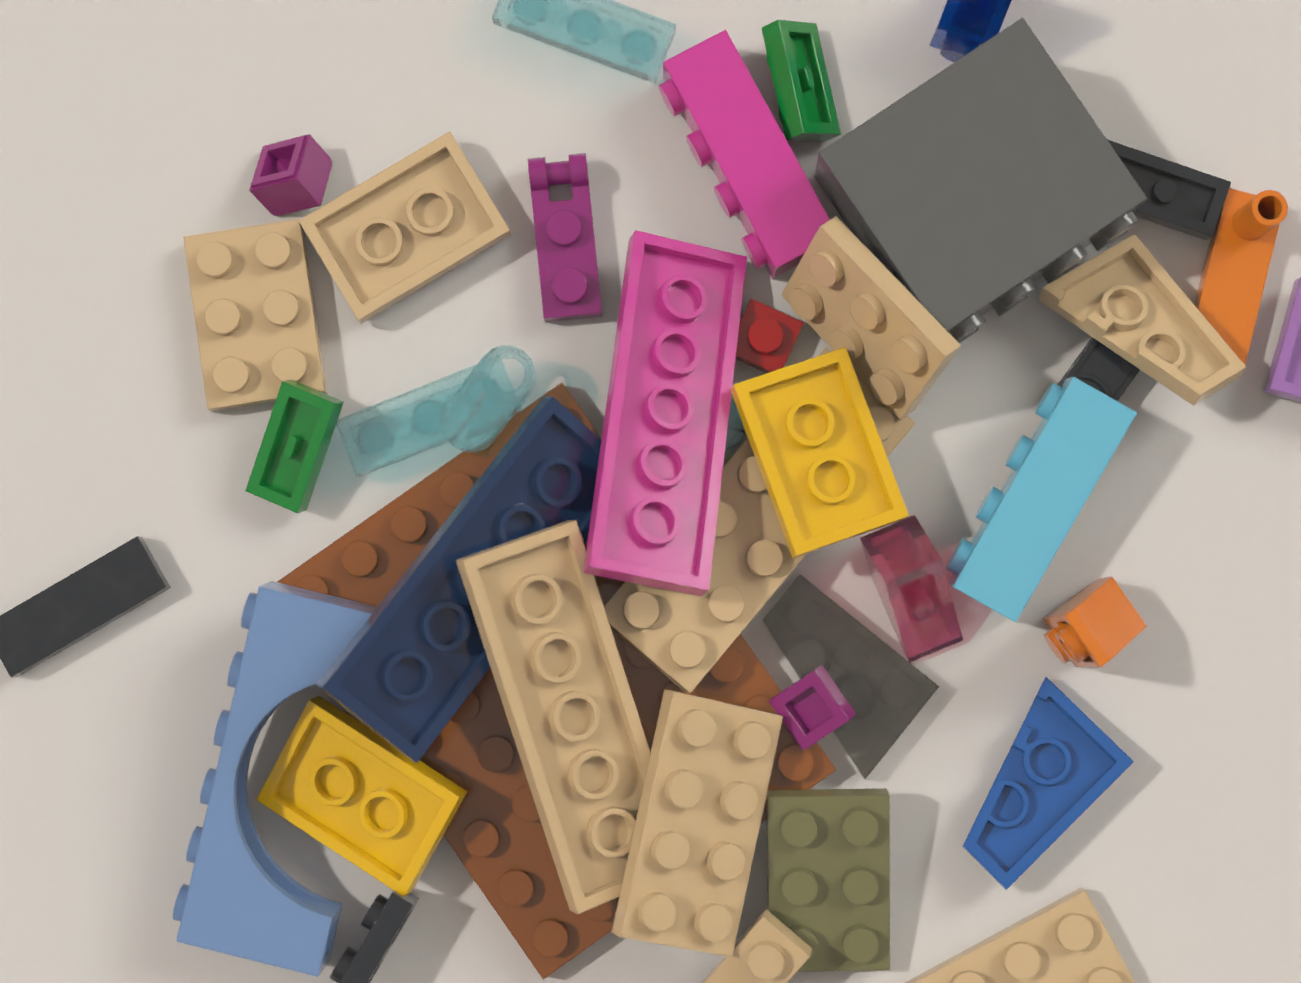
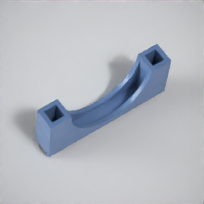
(237, 891)

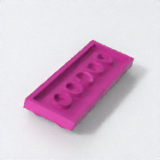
(666, 415)

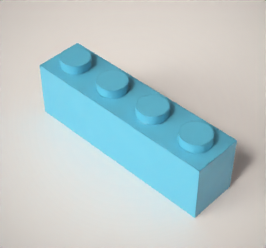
(1040, 498)

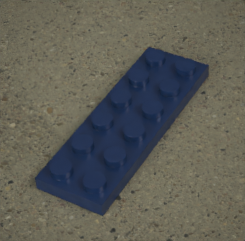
(422, 642)

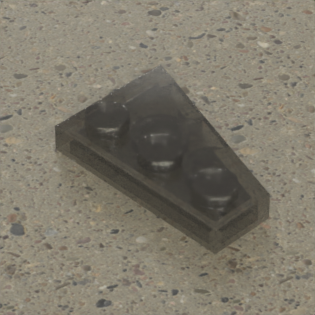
(869, 673)

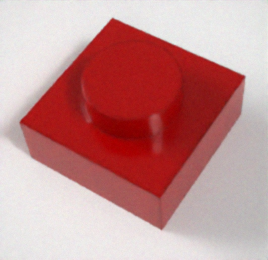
(766, 337)

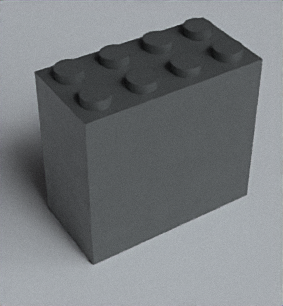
(981, 182)

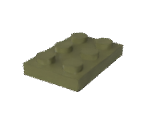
(832, 874)

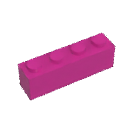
(745, 150)

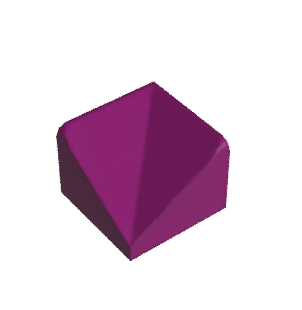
(291, 175)

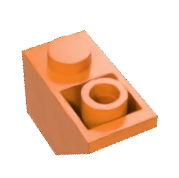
(1093, 625)

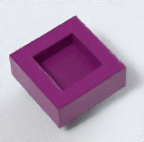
(812, 707)

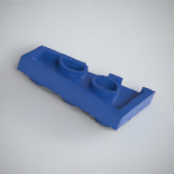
(1043, 786)

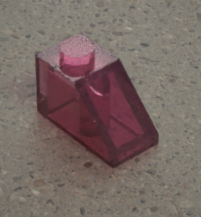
(912, 587)

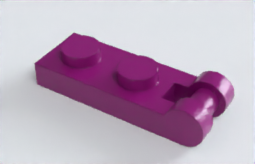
(565, 240)

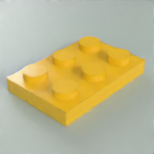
(819, 452)
(361, 796)

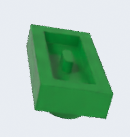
(800, 81)
(294, 446)

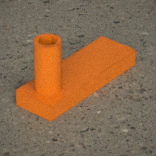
(1239, 265)

